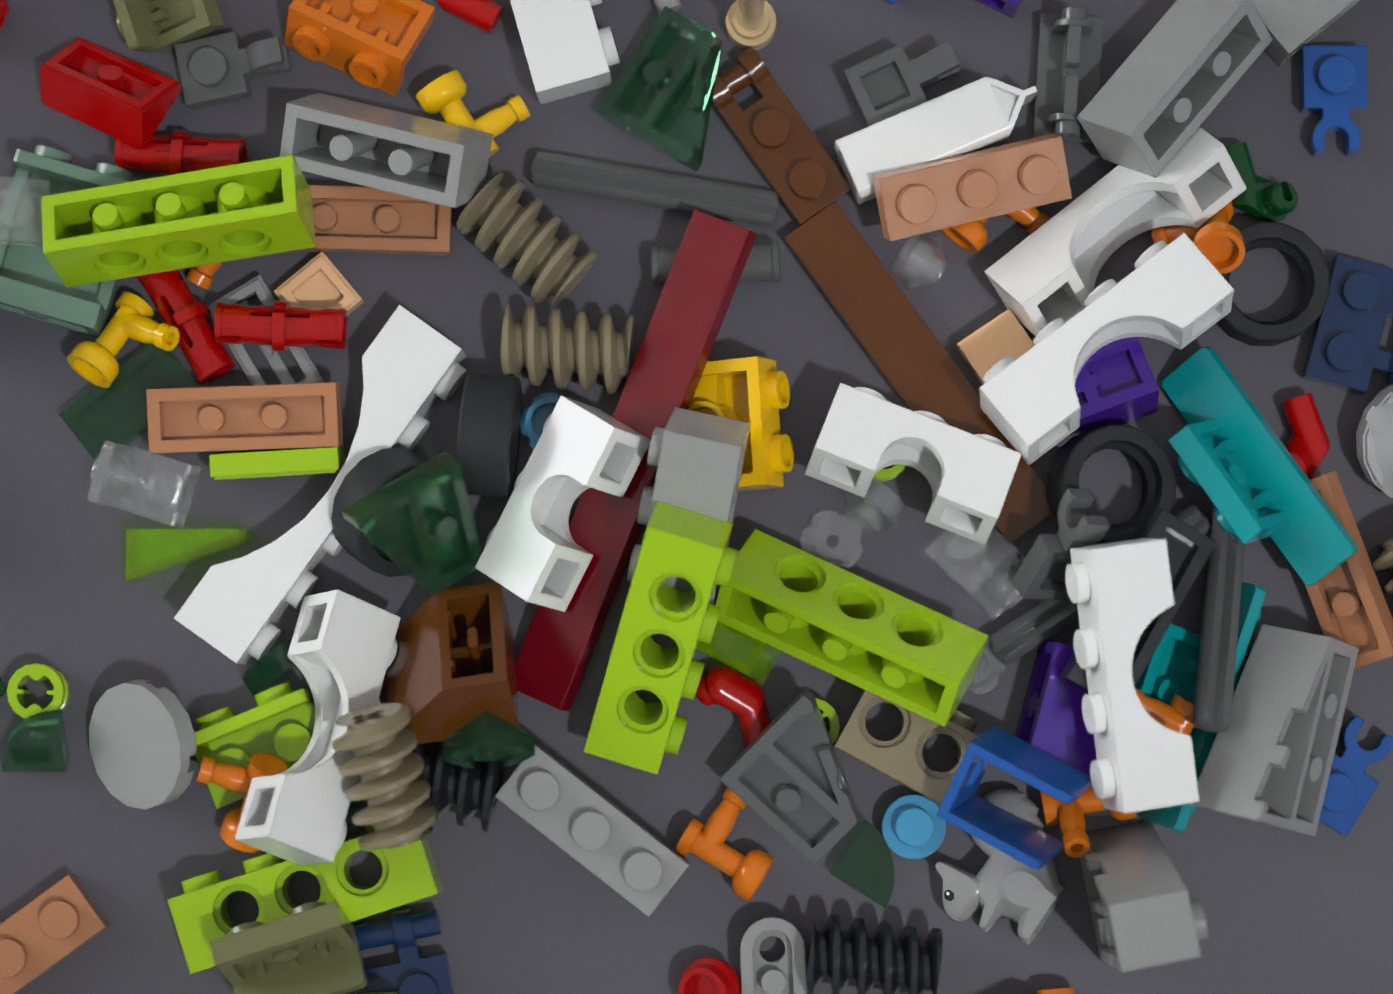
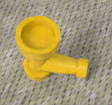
(445, 97)
(133, 320)

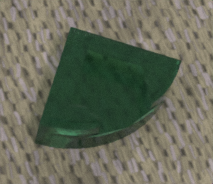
(269, 669)
(488, 740)
(38, 744)
(867, 865)

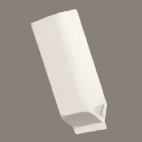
(941, 128)

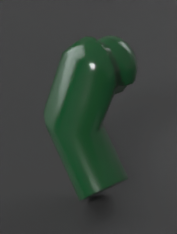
(1262, 197)

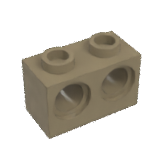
(902, 755)

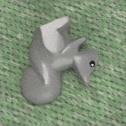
(1003, 883)

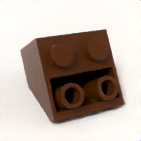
(455, 662)

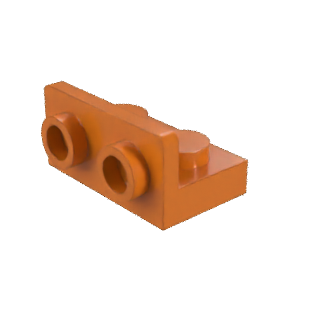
(360, 36)

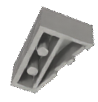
(1281, 731)
(1139, 900)

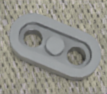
(779, 976)

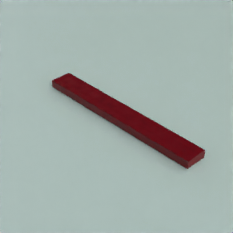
(660, 380)

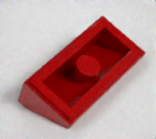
(107, 91)

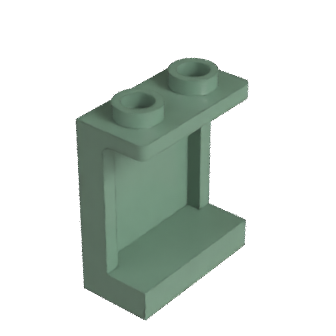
(27, 278)

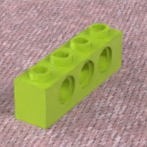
(178, 221)
(674, 546)
(850, 627)
(203, 908)

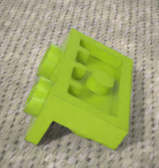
(277, 727)

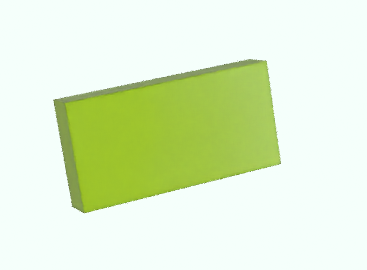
(276, 462)

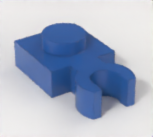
(1334, 86)
(1348, 783)

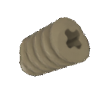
(525, 241)
(566, 349)
(387, 776)

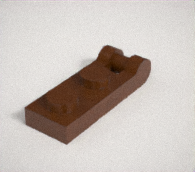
(778, 140)

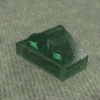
(668, 88)
(423, 524)

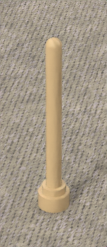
(751, 24)

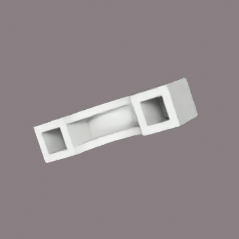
(1061, 260)
(1166, 298)
(1117, 596)
(344, 656)

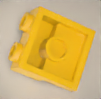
(751, 393)

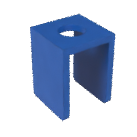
(994, 824)

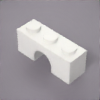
(964, 469)
(532, 541)

